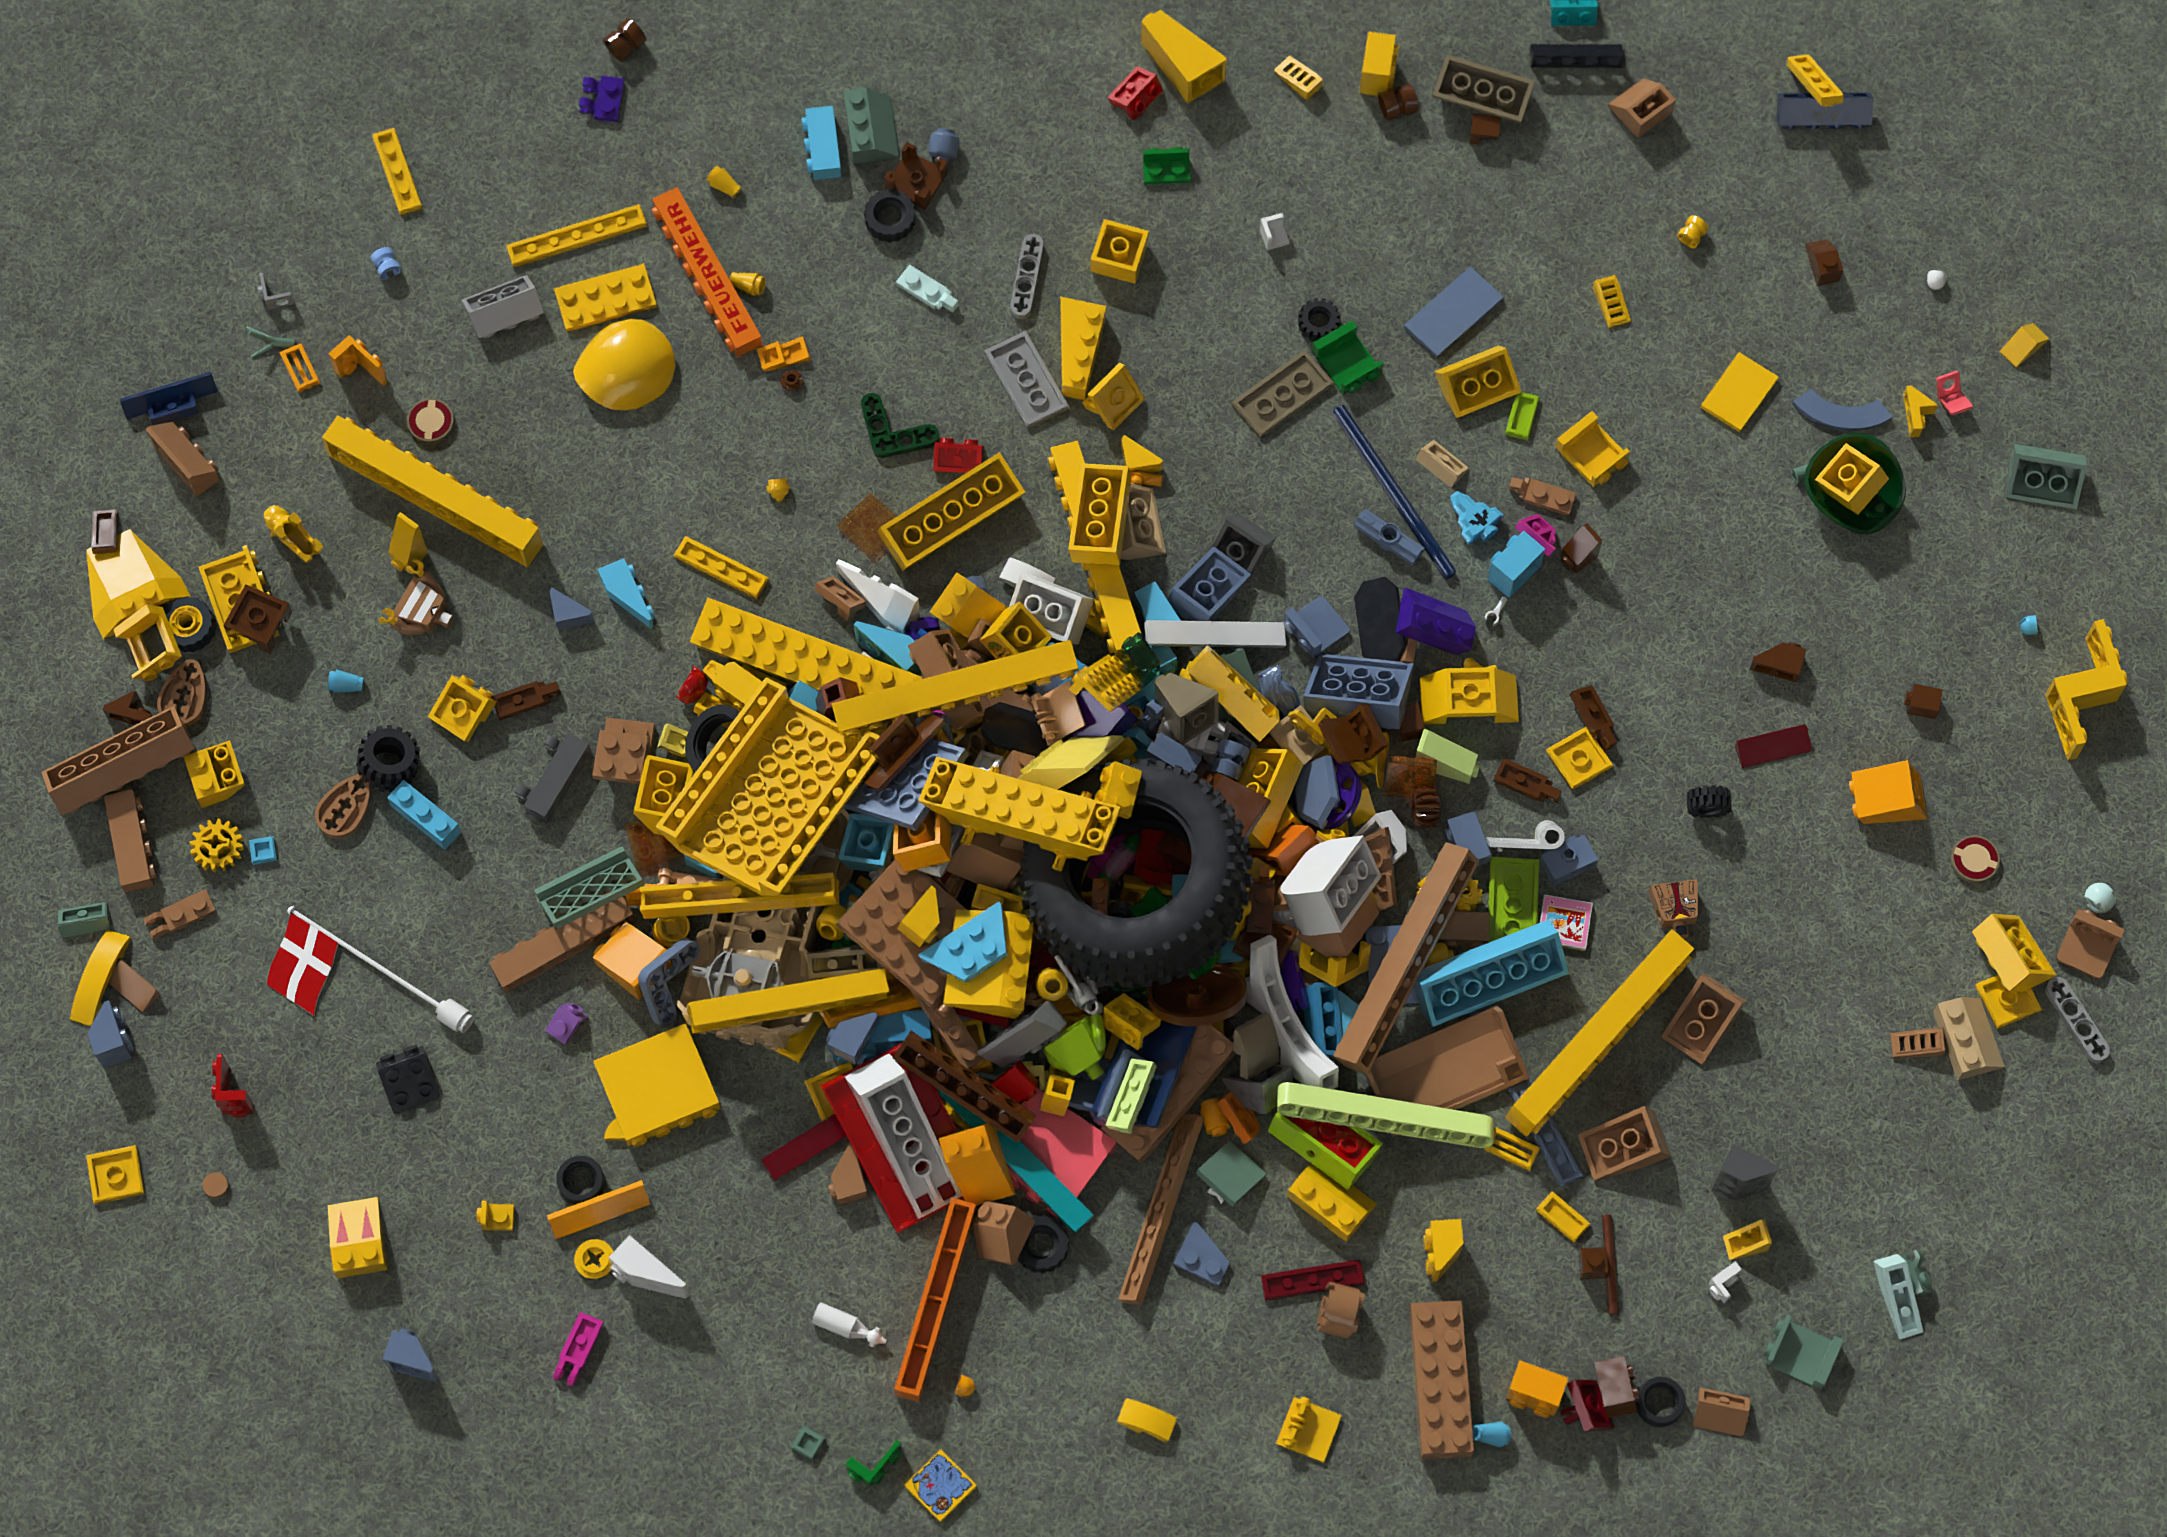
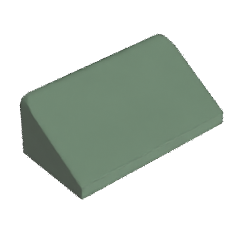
(83, 919)

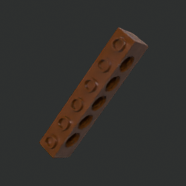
(964, 1086)

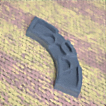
(1842, 417)

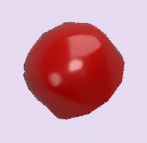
(693, 687)

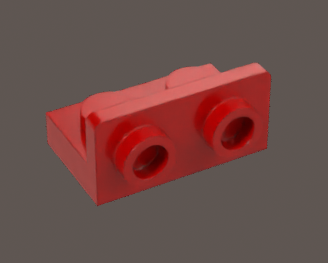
(1136, 92)
(957, 456)

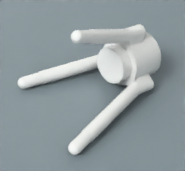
(1082, 993)

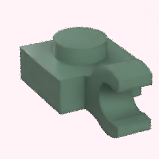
(1919, 1277)

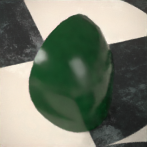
(1883, 505)

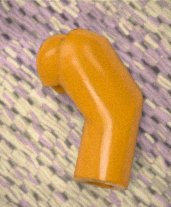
(1143, 478)

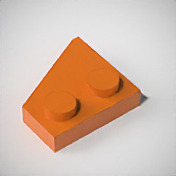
(1243, 1120)

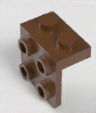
(1354, 736)

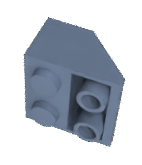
(109, 1037)

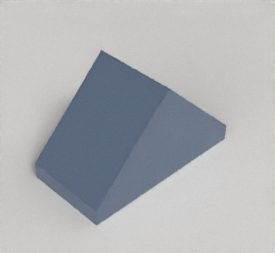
(568, 612)

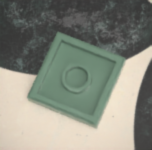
(1231, 1173)

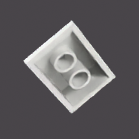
(641, 1269)

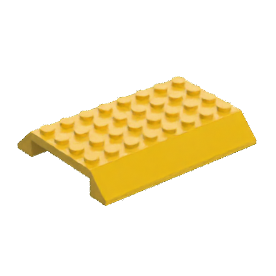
(767, 791)

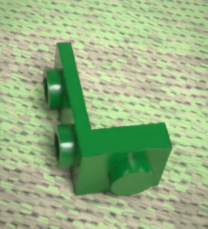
(859, 1472)

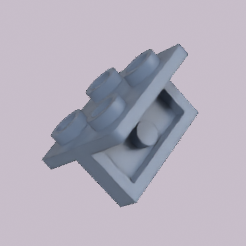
(1172, 753)

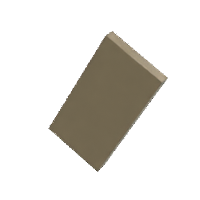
(1282, 393)

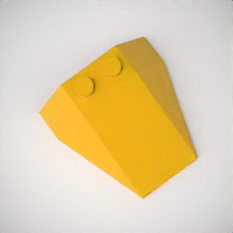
(128, 581)

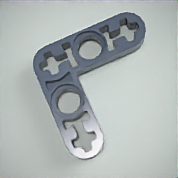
(683, 954)

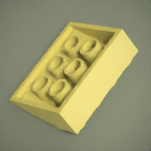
(1068, 760)

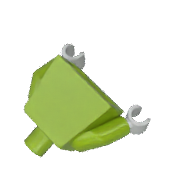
(1079, 1045)

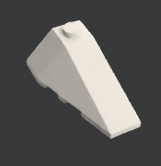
(889, 604)

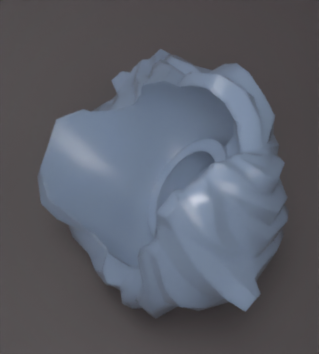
(1278, 691)

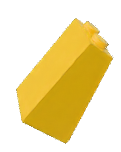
(1182, 55)

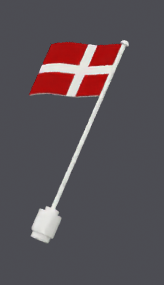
(308, 958)

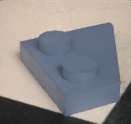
(1201, 1256)

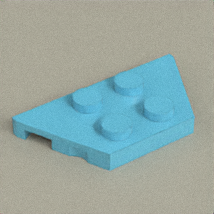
(970, 947)

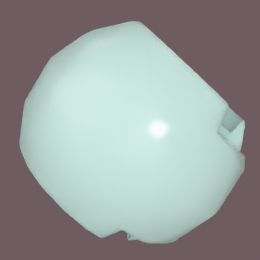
(2099, 897)

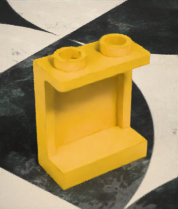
(1592, 450)

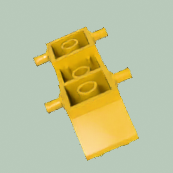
(1020, 809)

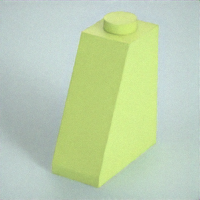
(1451, 758)

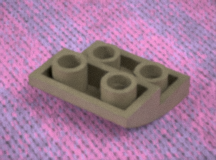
(1257, 1045)

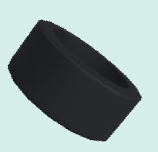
(580, 1161)
(1674, 1388)

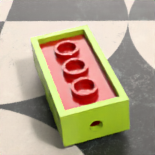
(1333, 1148)

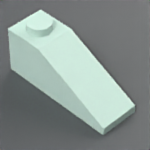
(1899, 1295)

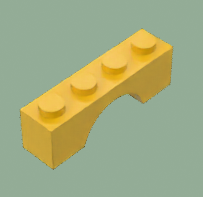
(1058, 1084)

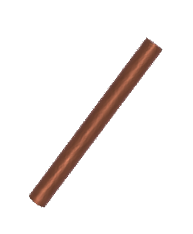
(1611, 1276)

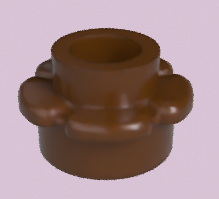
(791, 386)

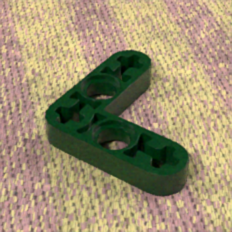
(885, 436)

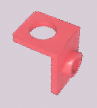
(1952, 398)

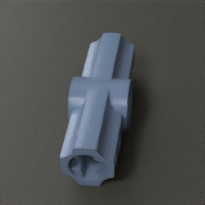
(1376, 530)

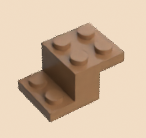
(622, 750)

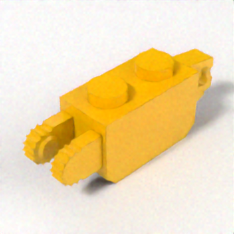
(732, 682)

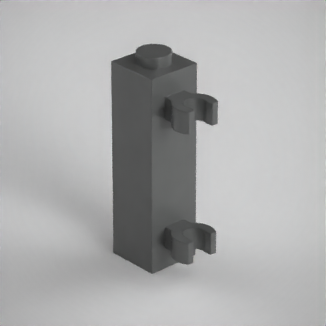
(556, 778)

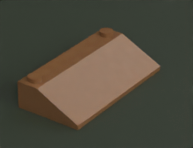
(1451, 1064)

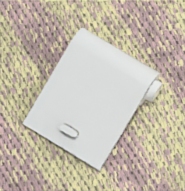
(1547, 836)

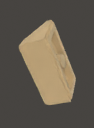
(1441, 463)

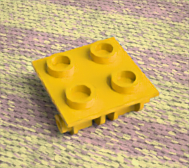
(1308, 1429)

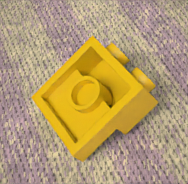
(462, 707)

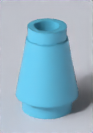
(344, 682)
(1492, 1433)

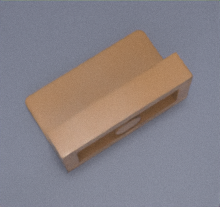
(1721, 1412)

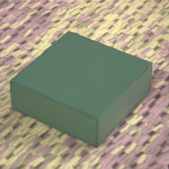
(808, 1443)

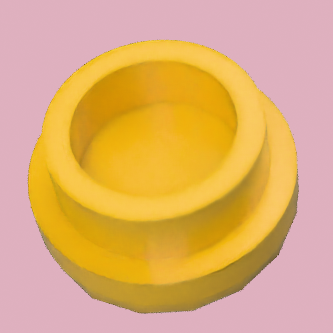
(778, 488)

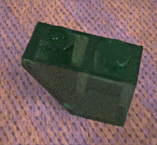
(1140, 659)

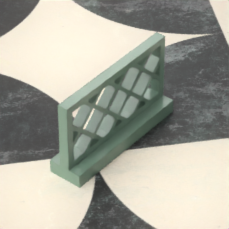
(589, 877)

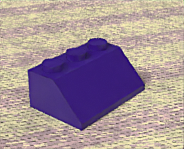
(1435, 623)

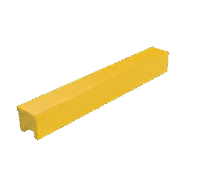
(733, 897)
(788, 1000)

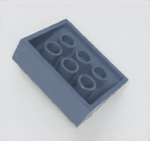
(1347, 682)

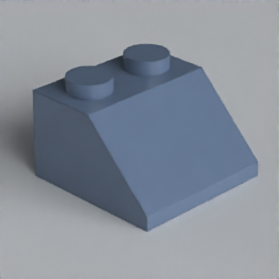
(407, 1356)

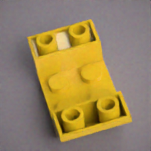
(1468, 694)

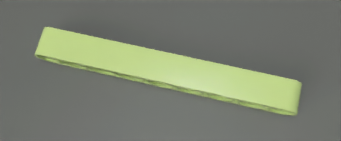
(1385, 1115)

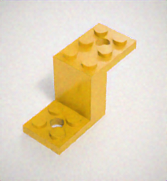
(2086, 689)

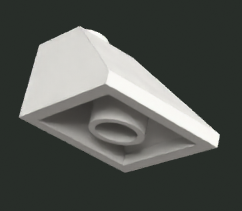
(1396, 830)

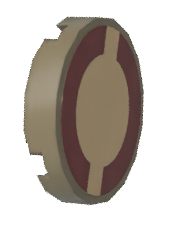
(430, 421)
(1975, 859)

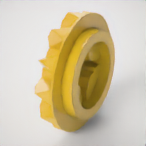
(582, 1258)

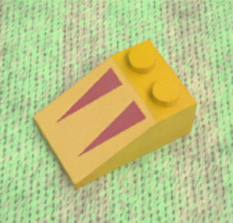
(356, 1238)

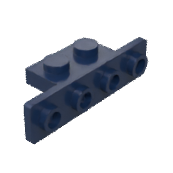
(171, 400)

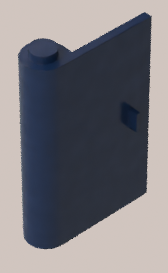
(1167, 1049)

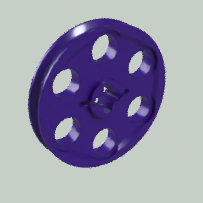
(1350, 796)

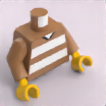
(420, 605)

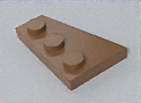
(1380, 848)

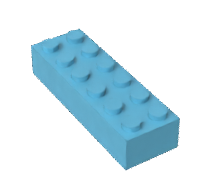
(1490, 973)

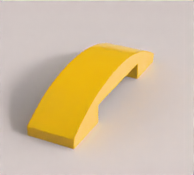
(97, 976)

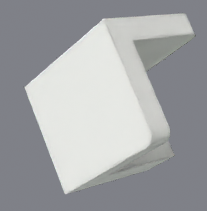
(1273, 231)

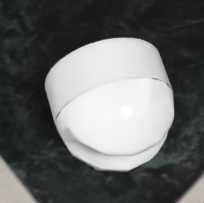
(1936, 279)

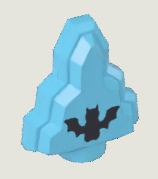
(1476, 518)

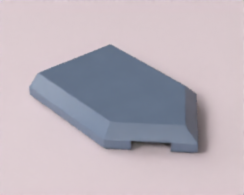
(1316, 791)

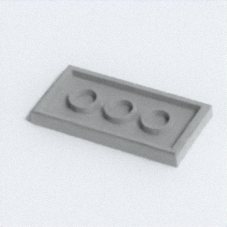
(1026, 379)

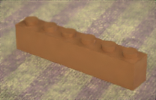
(556, 945)

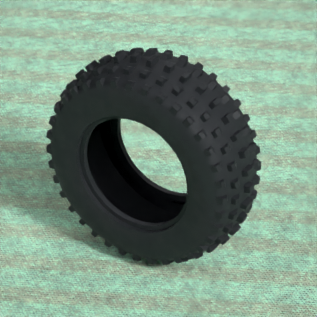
(1180, 932)

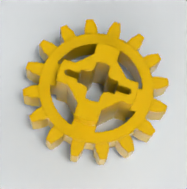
(209, 837)

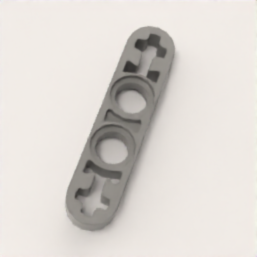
(1026, 276)
(2080, 1018)

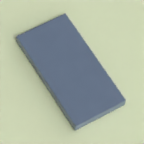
(1453, 312)

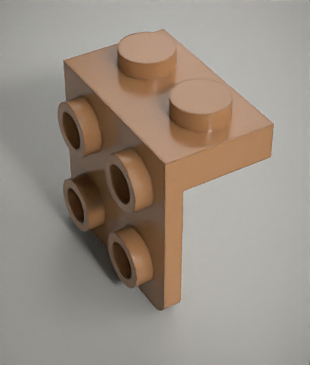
(2089, 943)

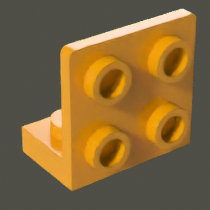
(350, 353)

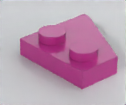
(1540, 531)

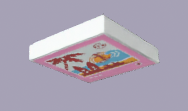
(1569, 918)

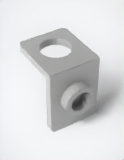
(271, 300)

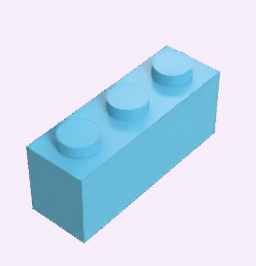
(821, 143)
(424, 814)

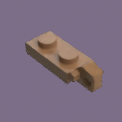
(1543, 495)

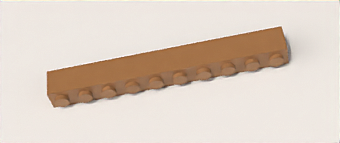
(1406, 958)

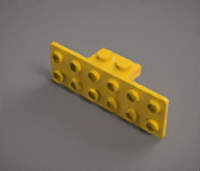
(1107, 682)

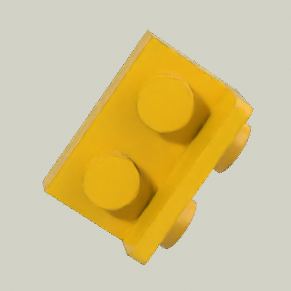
(1129, 1020)

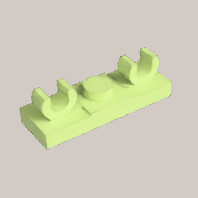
(1131, 1095)

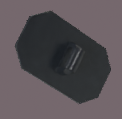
(1377, 618)
(1013, 729)

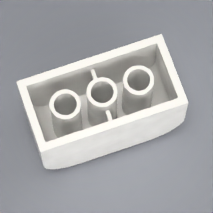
(1330, 885)

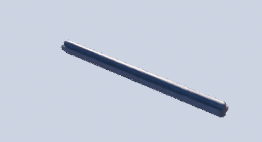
(1394, 492)

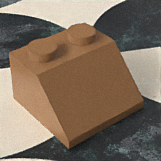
(1001, 1232)

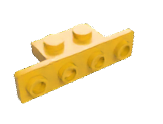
(1302, 723)

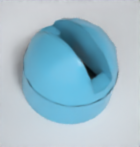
(2029, 625)

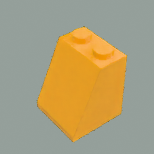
(1888, 794)
(626, 956)

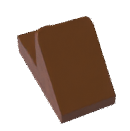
(125, 710)

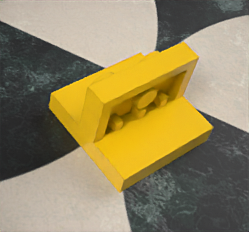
(1114, 397)

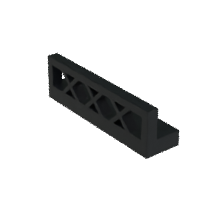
(1576, 56)

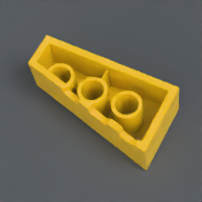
(1080, 339)
(1235, 693)

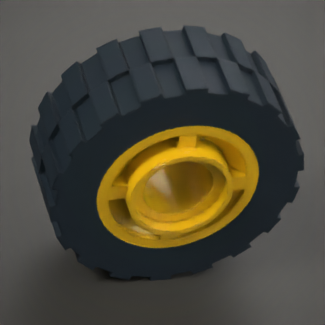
(199, 632)

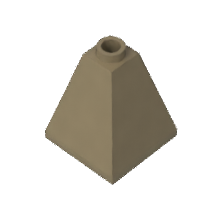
(1187, 706)

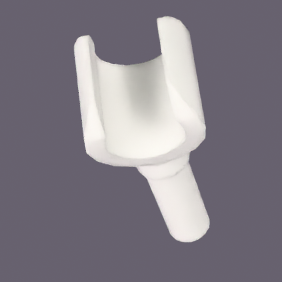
(1496, 611)

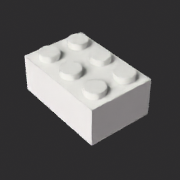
(1055, 607)

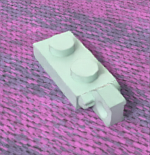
(926, 289)

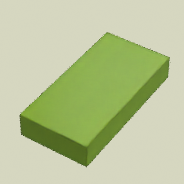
(1522, 415)

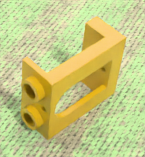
(132, 629)

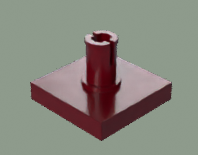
(1587, 1406)

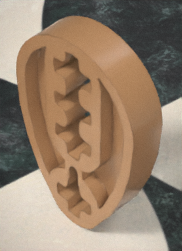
(177, 683)
(332, 802)

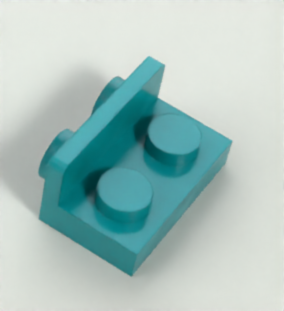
(1573, 12)

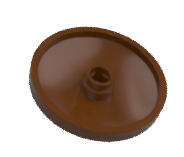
(1201, 1000)

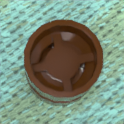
(627, 37)
(1397, 102)

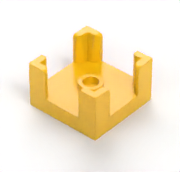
(1334, 969)

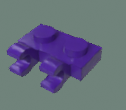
(608, 98)

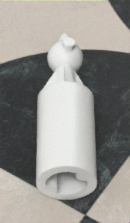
(845, 1324)

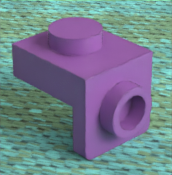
(566, 1022)

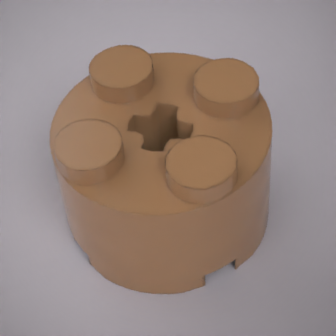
(1339, 1310)

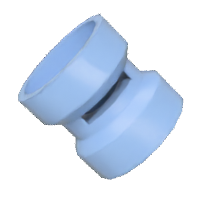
(385, 261)

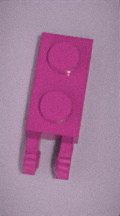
(578, 1346)

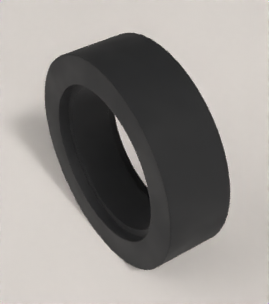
(702, 730)

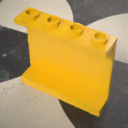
(657, 1085)

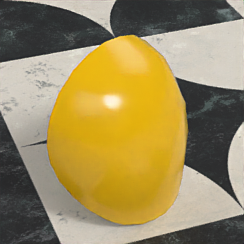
(626, 365)

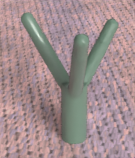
(275, 342)

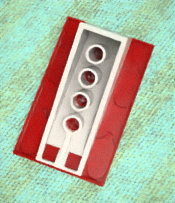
(895, 1133)

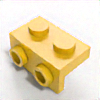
(1119, 787)

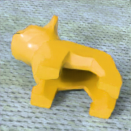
(291, 532)

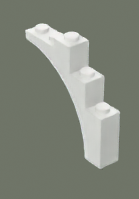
(1269, 995)

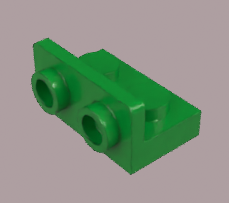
(1166, 166)

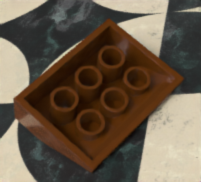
(1247, 805)

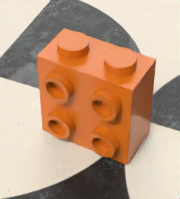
(1286, 848)

